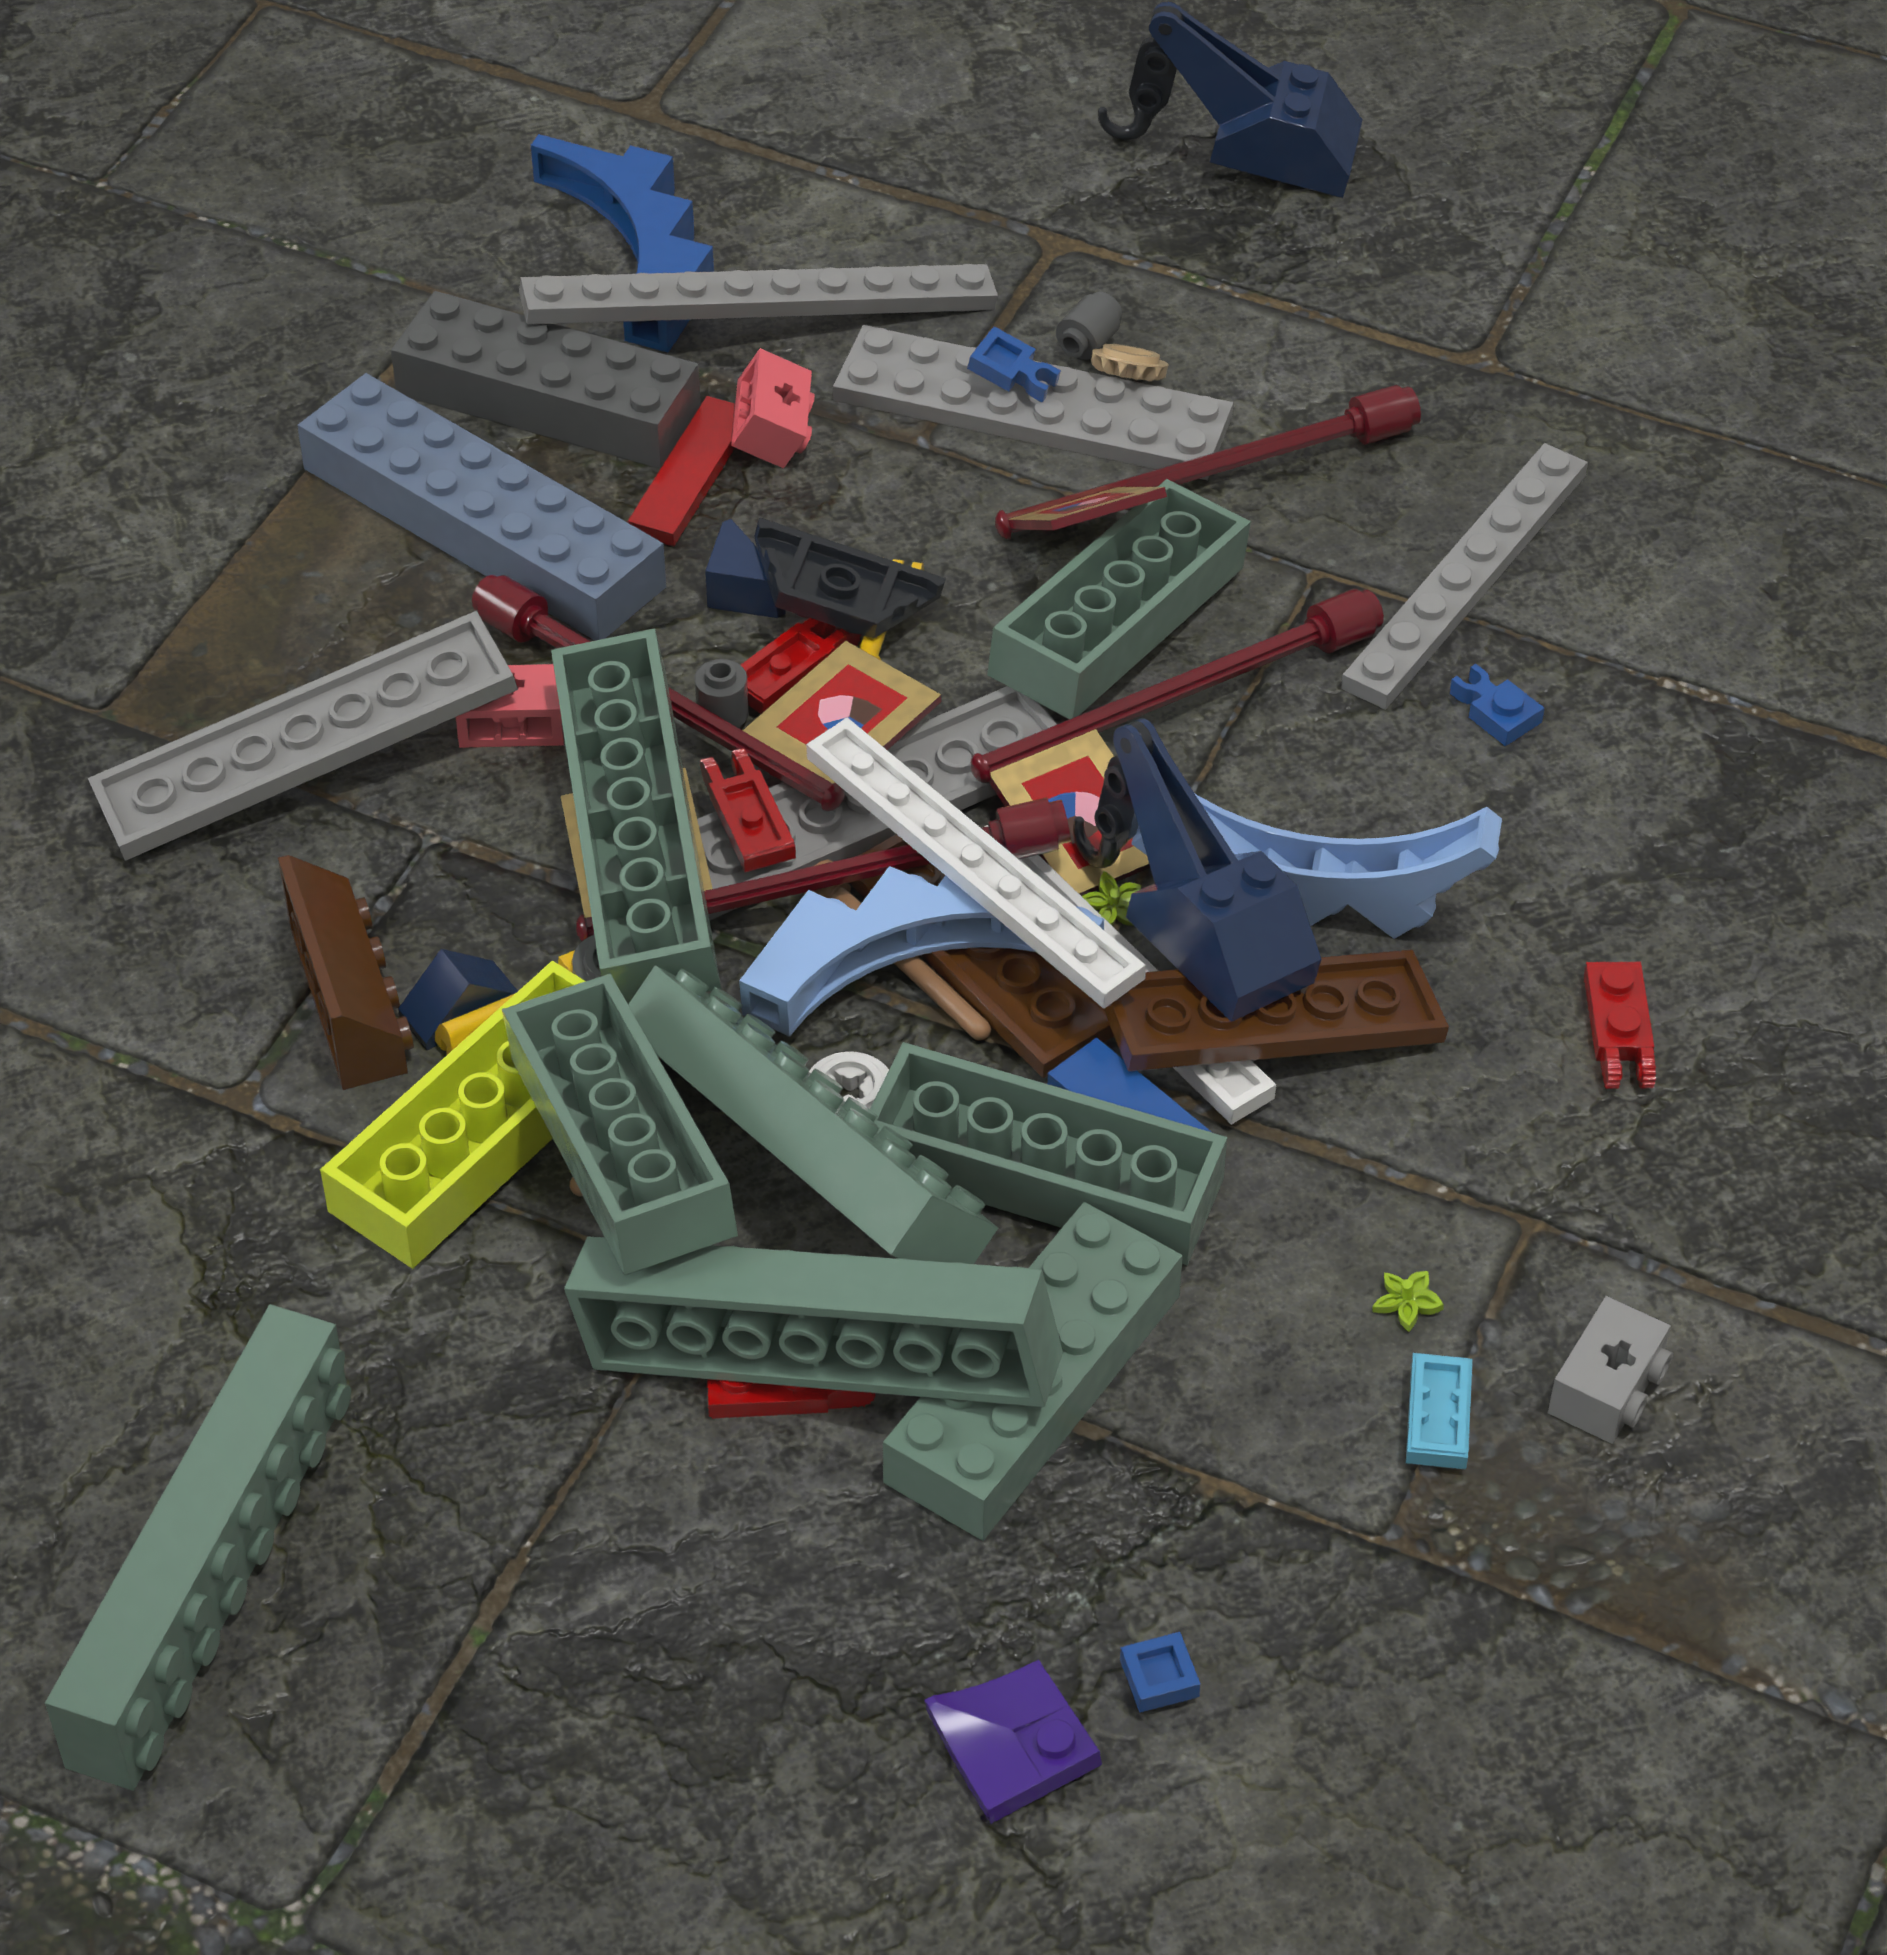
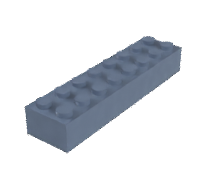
(482, 505)

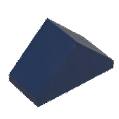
(737, 575)
(452, 988)

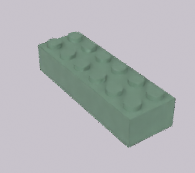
(1118, 600)
(620, 1124)
(1052, 1148)
(979, 1457)

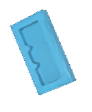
(1439, 1411)

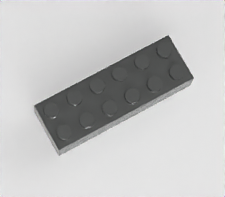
(547, 379)

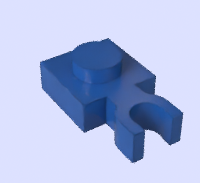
(1010, 361)
(1500, 709)

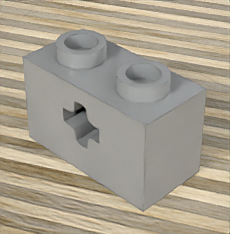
(1610, 1370)

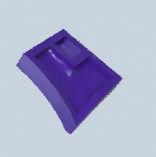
(1013, 1739)

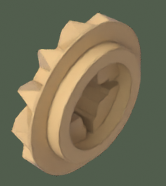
(1129, 362)

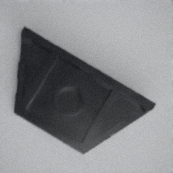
(840, 582)

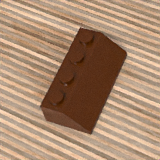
(345, 974)

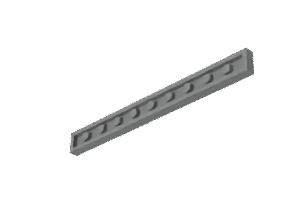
(756, 293)

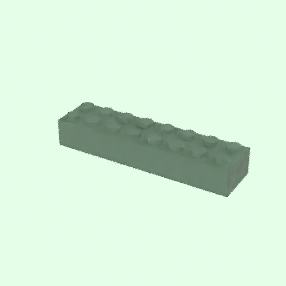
(633, 811)
(808, 1122)
(822, 1322)
(199, 1550)

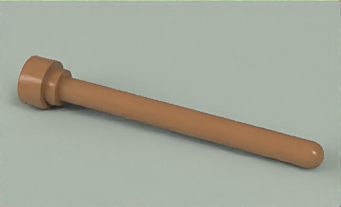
(924, 976)

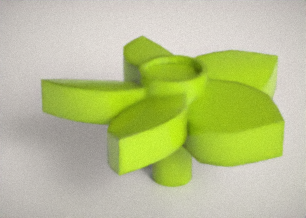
(1111, 900)
(1409, 1298)

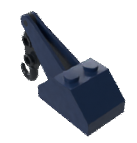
(1271, 120)
(1213, 913)

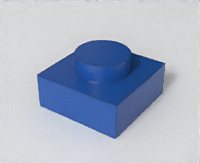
(1160, 1672)

